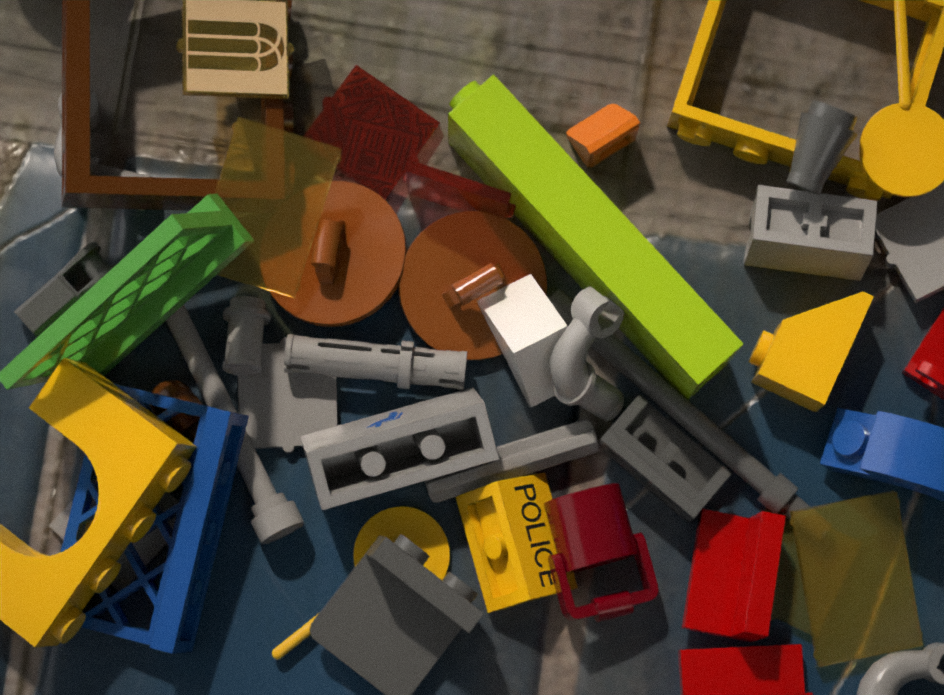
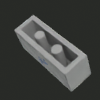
(399, 448)

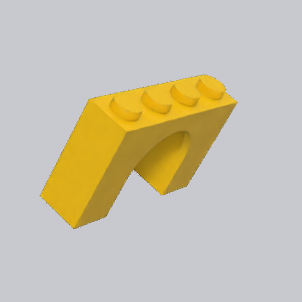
(134, 465)

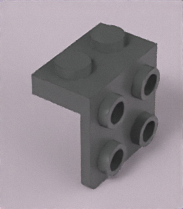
(394, 616)

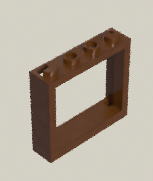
(119, 192)

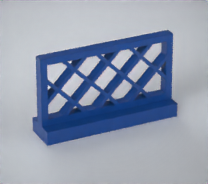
(191, 541)

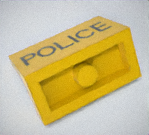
(510, 540)

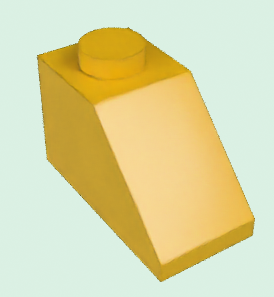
(809, 351)

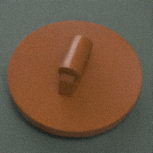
(351, 261)
(453, 268)

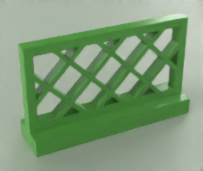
(136, 294)

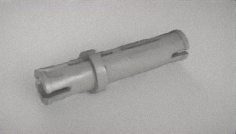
(375, 361)

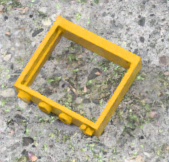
(760, 145)

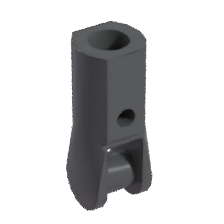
(57, 294)

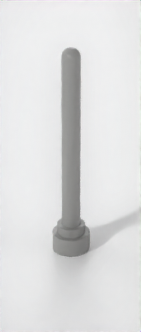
(272, 512)

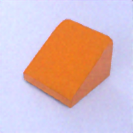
(603, 134)

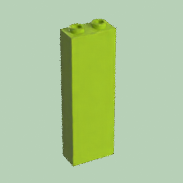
(590, 235)

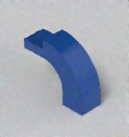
(887, 450)

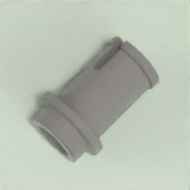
(245, 335)

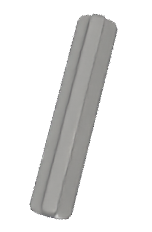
(520, 459)

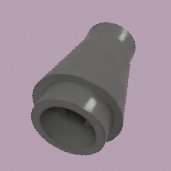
(820, 144)

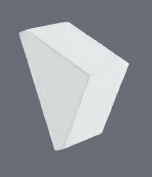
(526, 332)

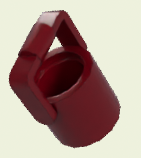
(590, 532)

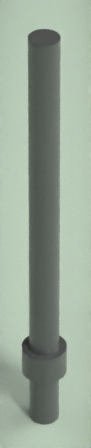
(775, 492)

